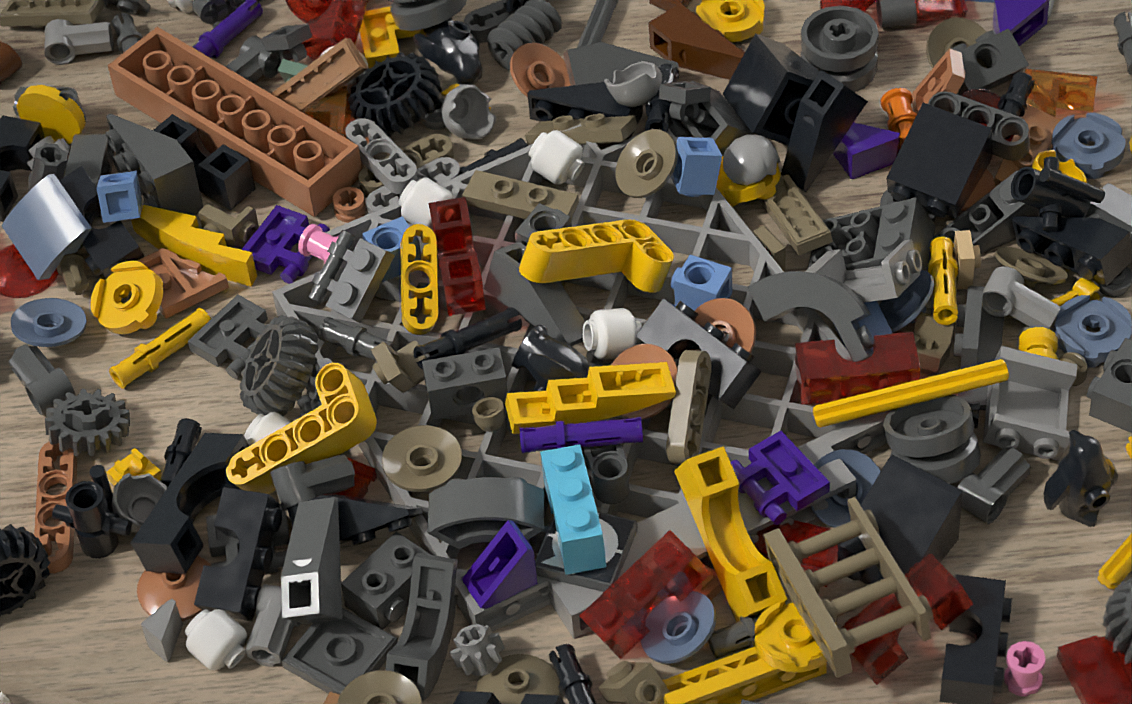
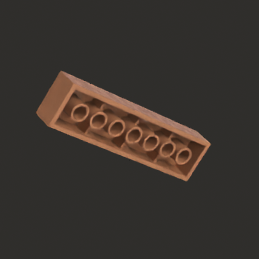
(284, 146)

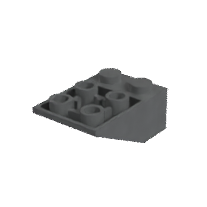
(162, 166)
(875, 232)

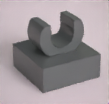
(289, 41)
(684, 98)

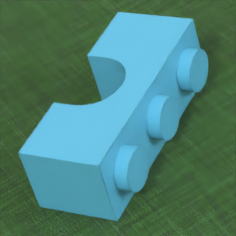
(573, 509)

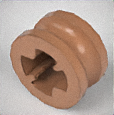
(345, 196)

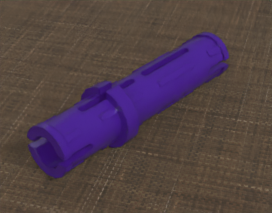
(212, 42)
(586, 434)

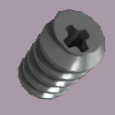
(529, 24)

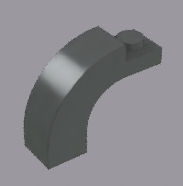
(795, 290)
(428, 622)

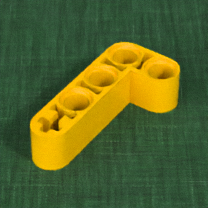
(598, 250)
(312, 437)

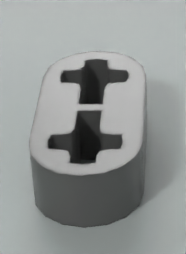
(486, 19)

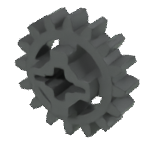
(87, 422)

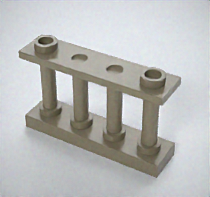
(822, 614)

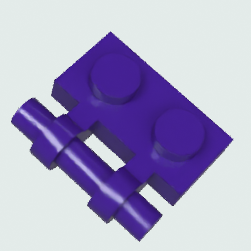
(275, 239)
(787, 470)

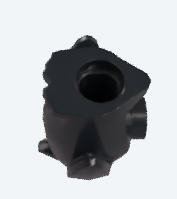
(452, 50)
(549, 358)
(1081, 480)

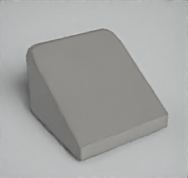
(163, 629)

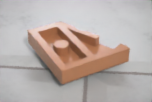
(945, 76)
(182, 281)

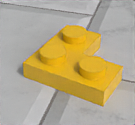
(380, 35)

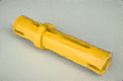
(944, 271)
(149, 355)

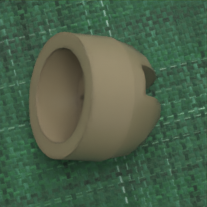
(1076, 358)
(489, 414)

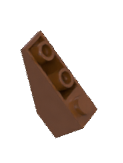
(693, 43)

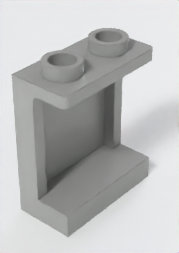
(875, 282)
(1031, 405)

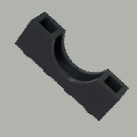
(168, 537)

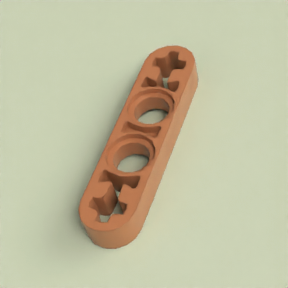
(45, 504)

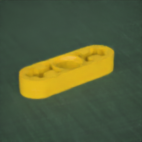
(429, 253)

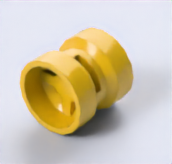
(1039, 341)

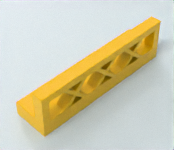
(730, 685)

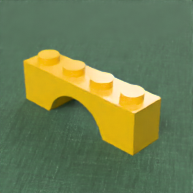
(713, 500)

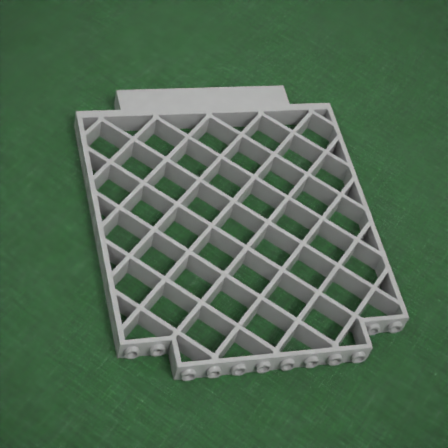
(663, 509)

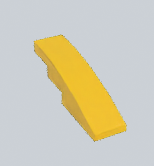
(183, 237)
(600, 396)

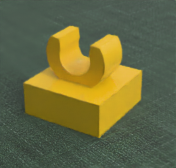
(135, 464)

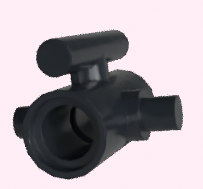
(1054, 193)
(92, 515)

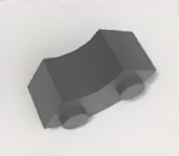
(479, 507)

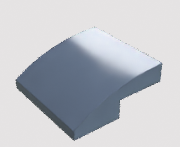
(46, 226)

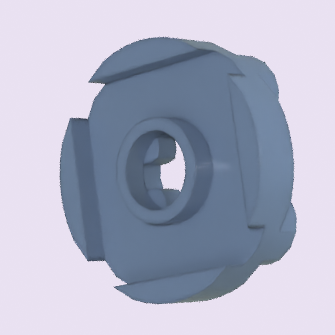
(1095, 159)
(1082, 312)

